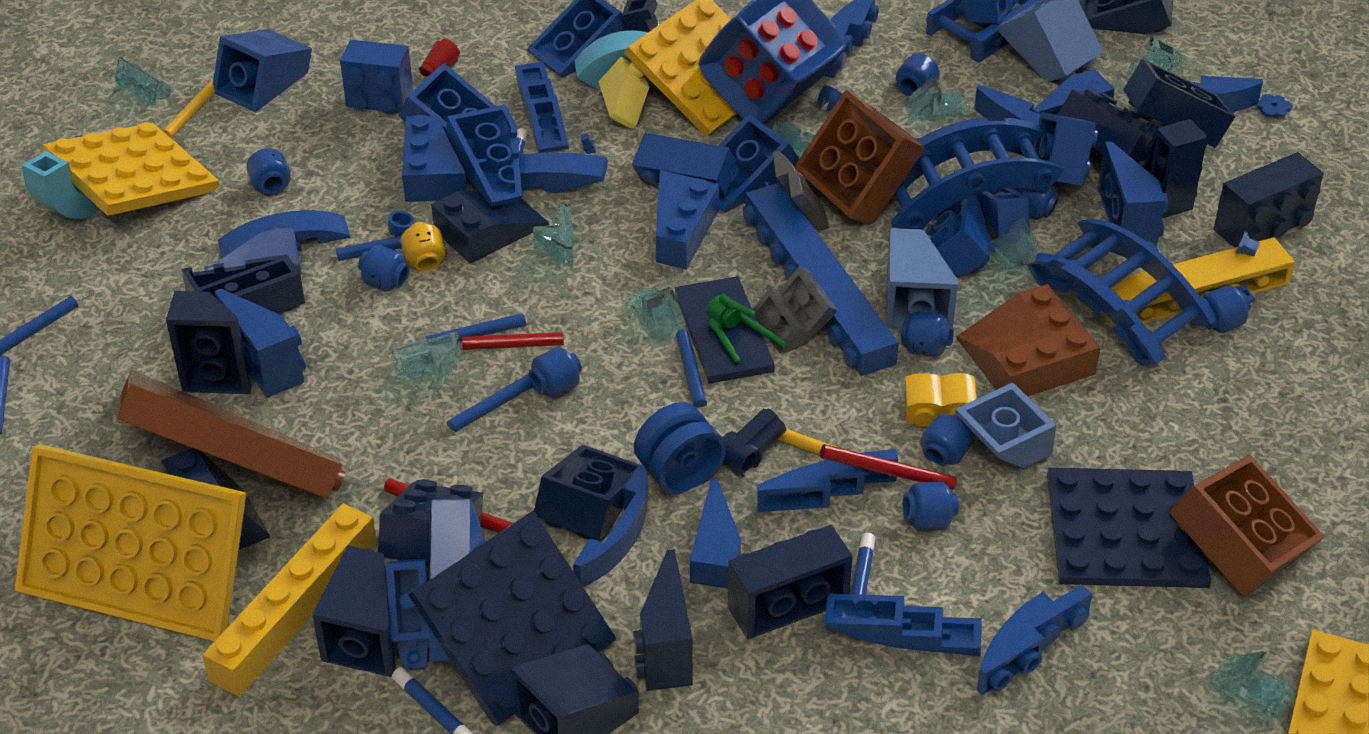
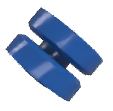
(679, 448)

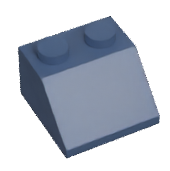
(1010, 425)

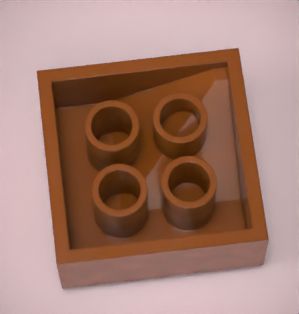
(859, 158)
(1031, 343)
(1245, 524)

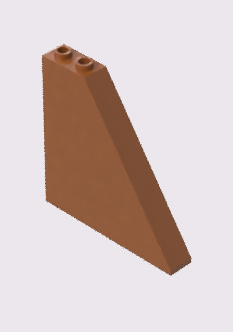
(226, 435)

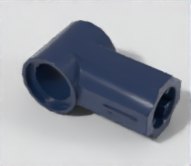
(746, 447)

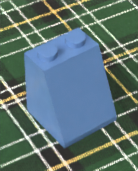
(1053, 38)
(917, 278)

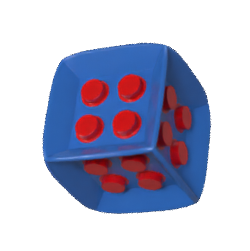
(771, 55)

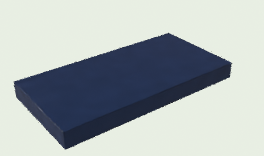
(713, 356)

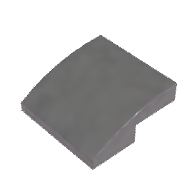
(800, 191)
(795, 310)

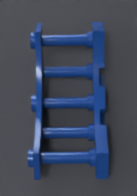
(958, 141)
(1097, 294)

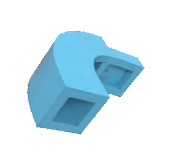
(602, 54)
(51, 185)

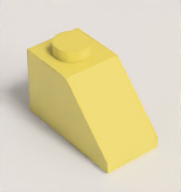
(624, 92)

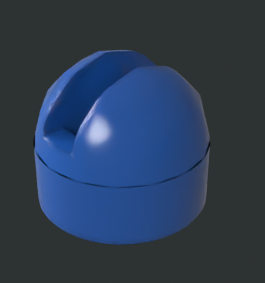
(828, 95)
(399, 222)

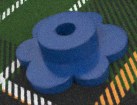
(1274, 106)

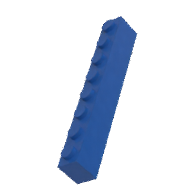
(795, 243)

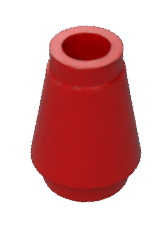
(441, 52)

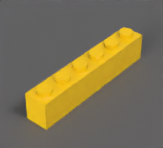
(1264, 271)
(285, 602)

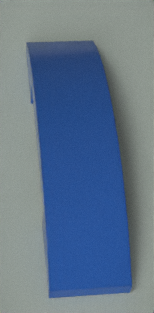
(306, 224)
(599, 557)

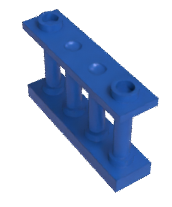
(982, 43)

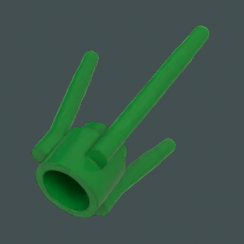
(728, 314)

